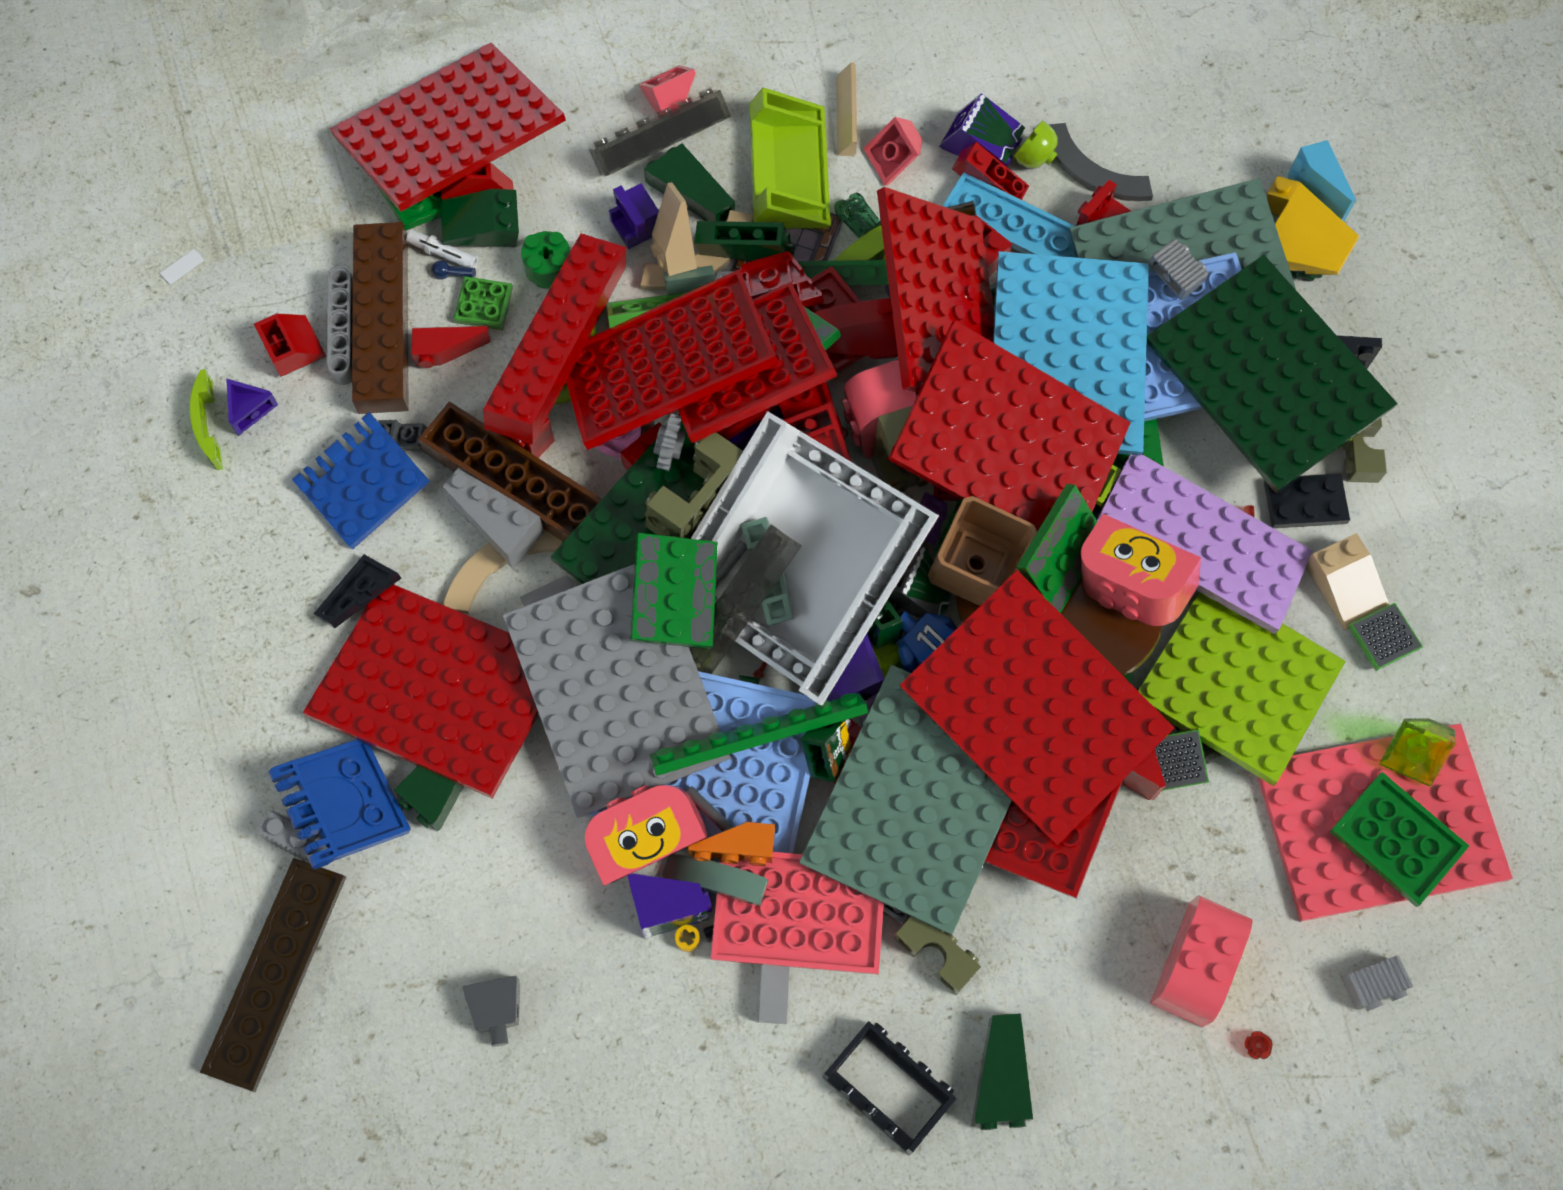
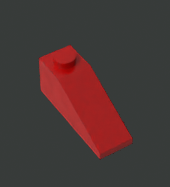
(443, 344)

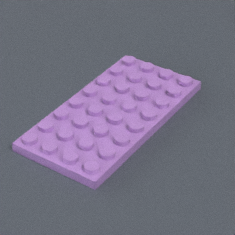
(1241, 558)

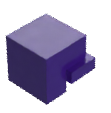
(633, 215)

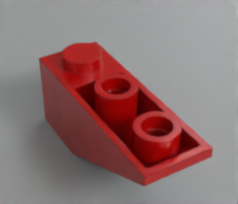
(985, 167)

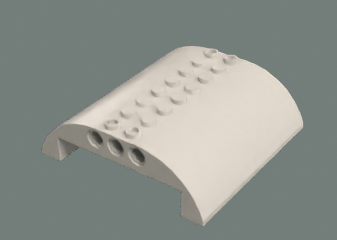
(852, 553)

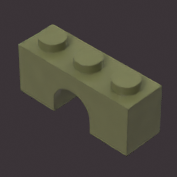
(1363, 462)
(958, 964)

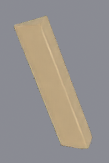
(846, 111)

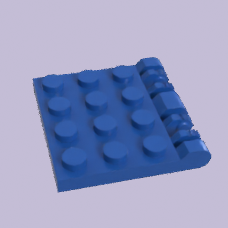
(364, 483)
(344, 798)

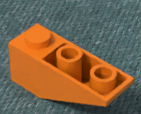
(744, 842)

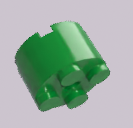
(544, 256)

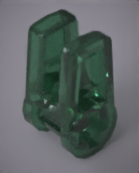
(858, 215)

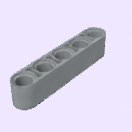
(338, 315)

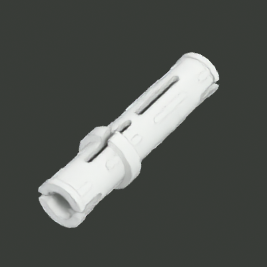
(417, 239)

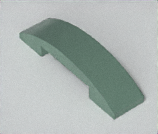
(777, 604)
(717, 878)

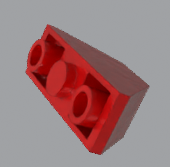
(482, 179)

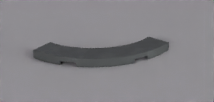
(1092, 175)

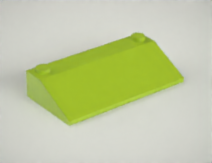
(789, 161)

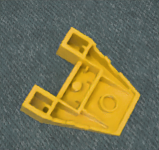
(1308, 230)

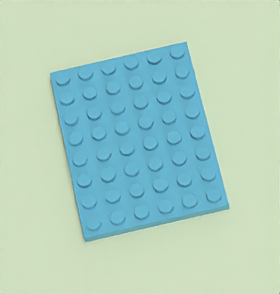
(1079, 326)

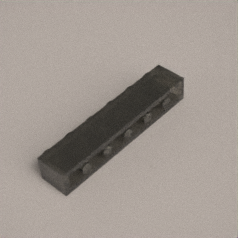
(659, 132)
(746, 594)

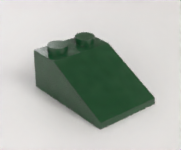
(481, 219)

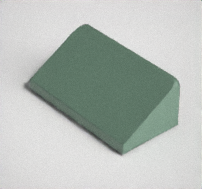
(688, 280)

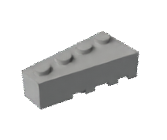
(496, 517)

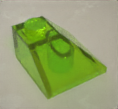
(1419, 749)

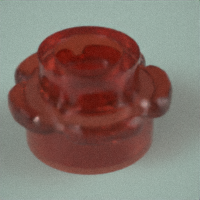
(1265, 1042)

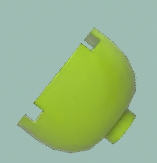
(1038, 147)

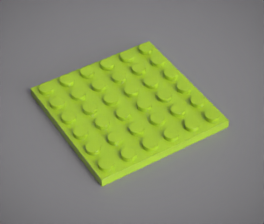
(1241, 685)

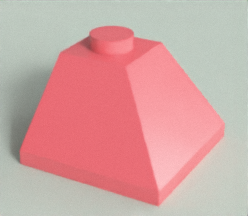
(668, 87)
(894, 148)

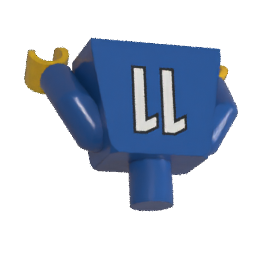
(922, 638)

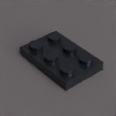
(1308, 502)

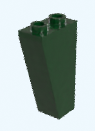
(696, 185)
(742, 239)
(429, 796)
(1003, 1077)

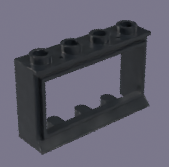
(917, 1071)

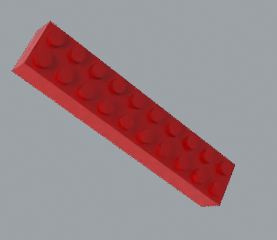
(554, 339)

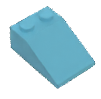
(1322, 175)

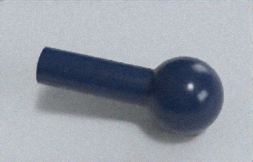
(441, 270)

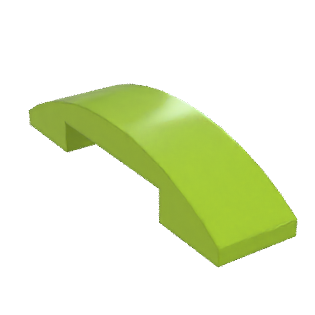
(865, 248)
(202, 394)

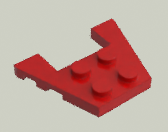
(775, 271)

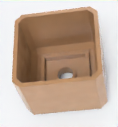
(981, 534)

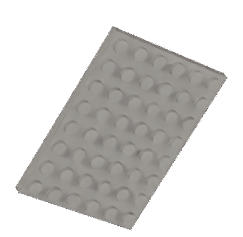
(608, 696)

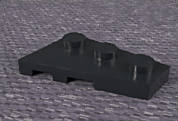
(356, 590)

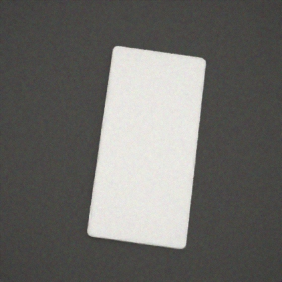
(182, 266)

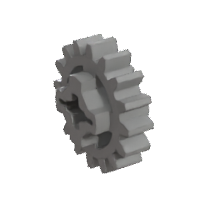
(669, 442)

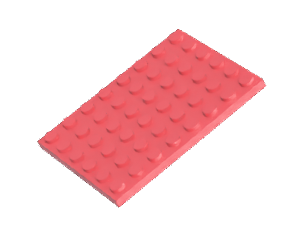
(1326, 782)

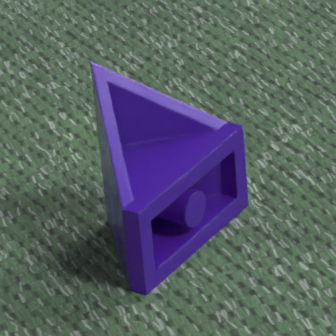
(247, 404)

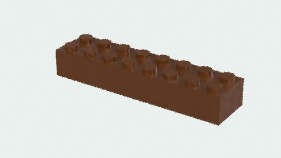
(380, 318)
(463, 443)

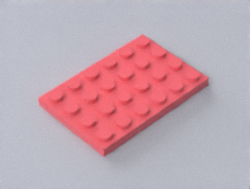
(800, 922)

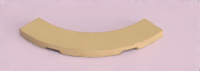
(653, 275)
(481, 566)

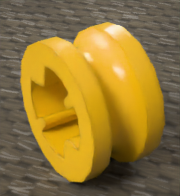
(690, 930)

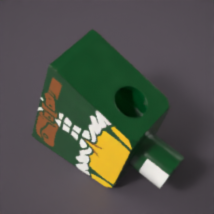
(827, 750)

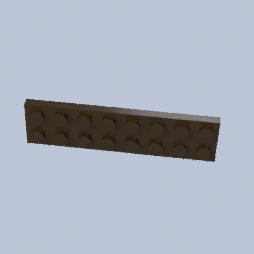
(273, 975)

